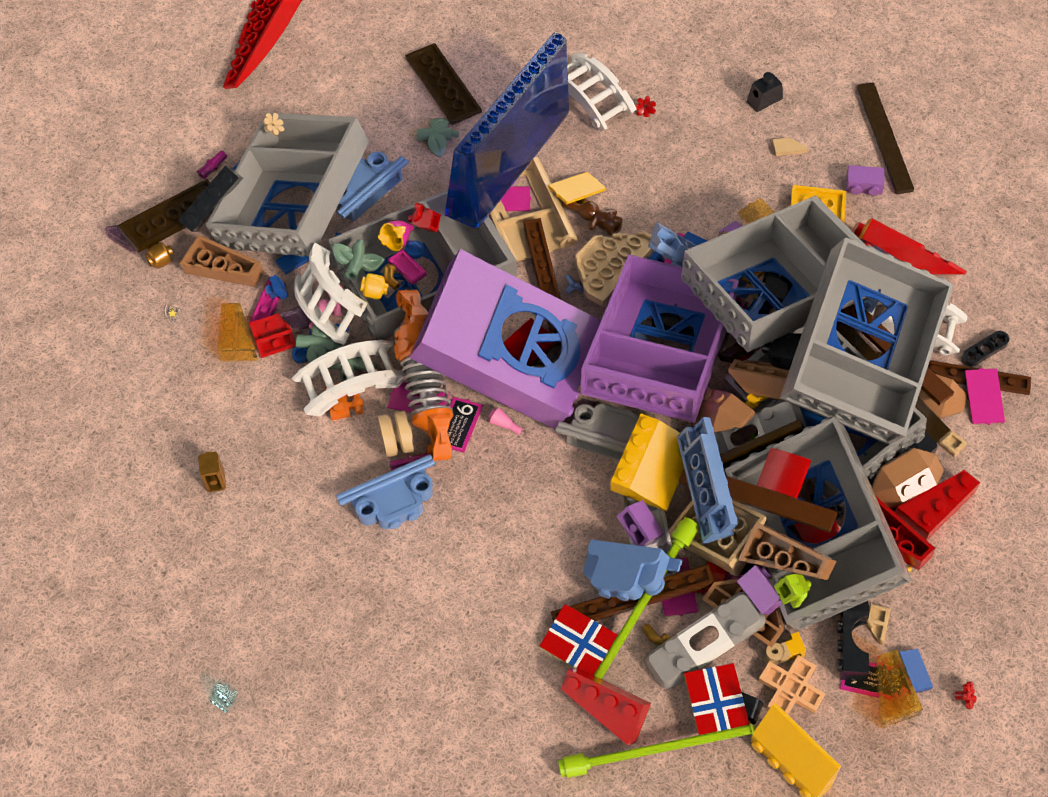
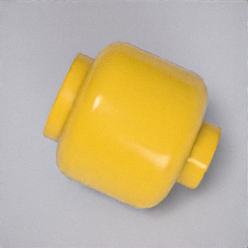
(373, 286)

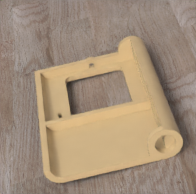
(554, 220)

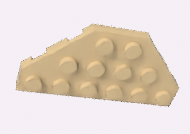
(603, 261)

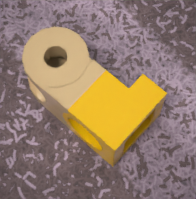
(786, 650)

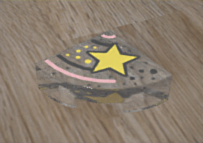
(172, 314)

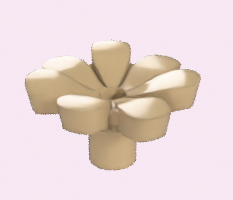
(273, 124)

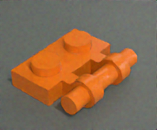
(341, 409)

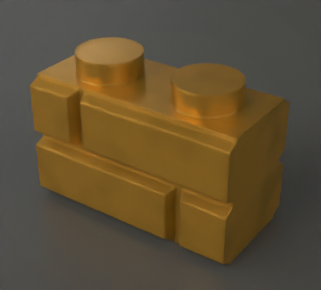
(212, 471)

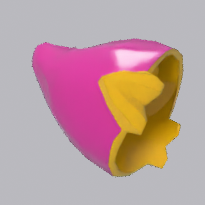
(395, 234)

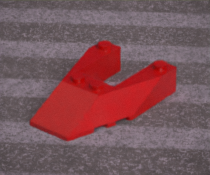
(904, 248)

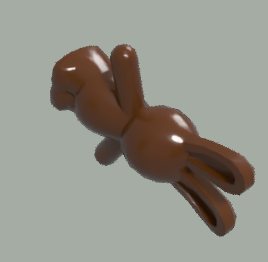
(591, 212)

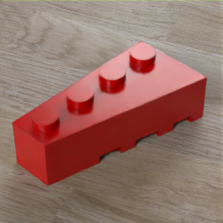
(935, 506)
(912, 546)
(609, 704)

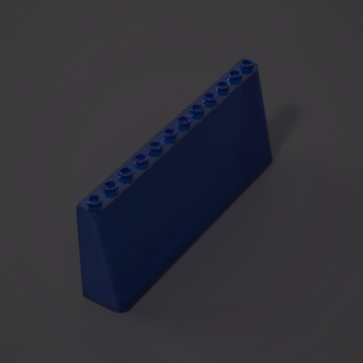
(509, 135)

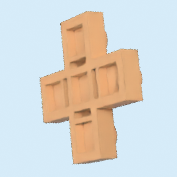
(792, 686)

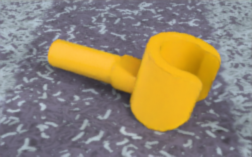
(754, 401)

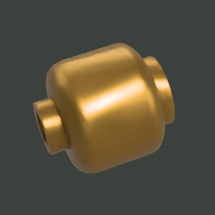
(159, 255)

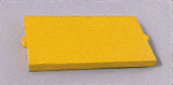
(576, 187)

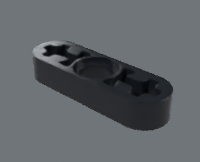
(989, 342)

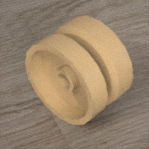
(396, 433)

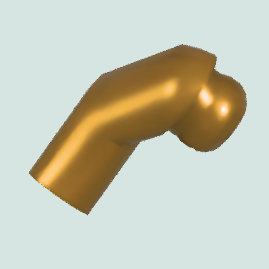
(388, 273)
(653, 636)

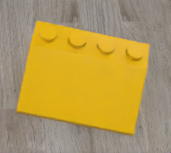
(649, 464)
(794, 753)

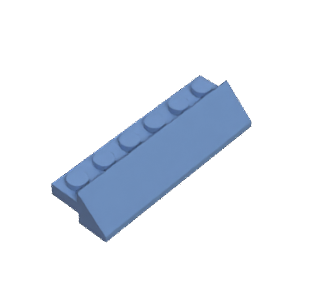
(673, 247)
(707, 481)

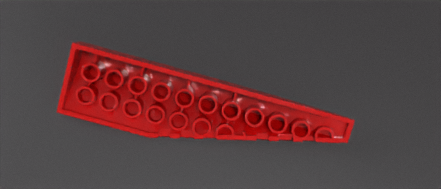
(258, 37)

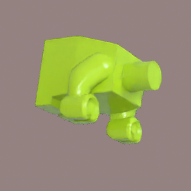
(793, 589)

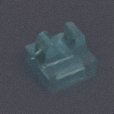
(223, 697)

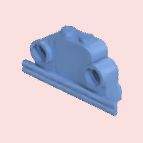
(369, 184)
(392, 496)
(627, 569)

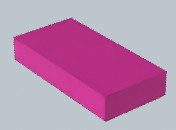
(407, 267)

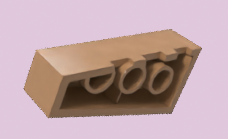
(220, 263)
(781, 552)

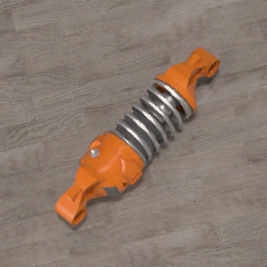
(422, 380)

